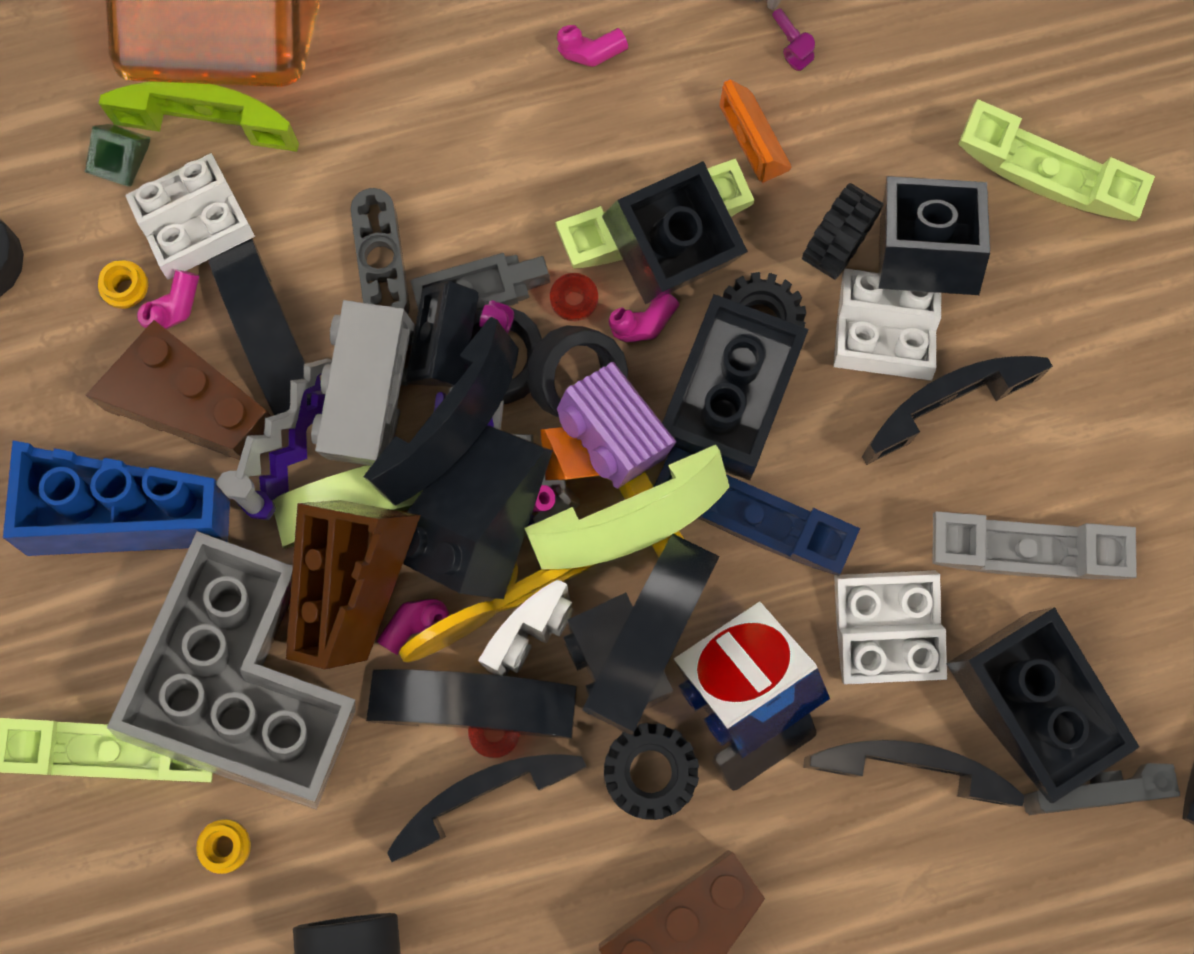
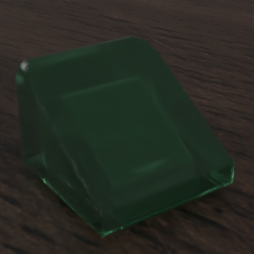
(116, 153)

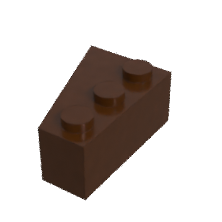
(178, 393)
(343, 579)
(695, 917)

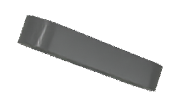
(364, 245)

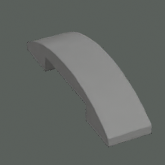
(1033, 548)

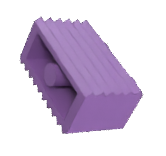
(614, 425)

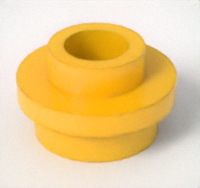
(113, 275)
(207, 846)

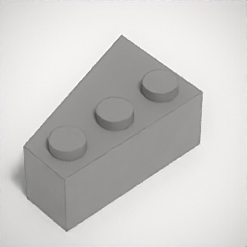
(362, 382)

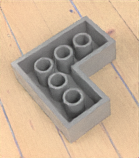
(205, 688)

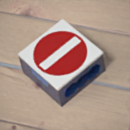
(750, 680)

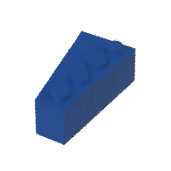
(100, 506)

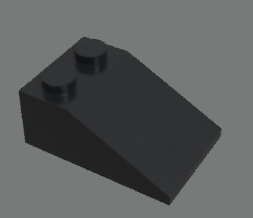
(733, 383)
(478, 514)
(1044, 703)

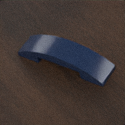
(776, 524)

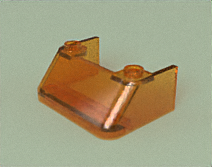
(211, 40)

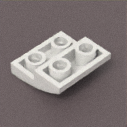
(189, 215)
(886, 328)
(539, 617)
(890, 627)

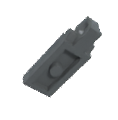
(493, 278)
(1108, 788)

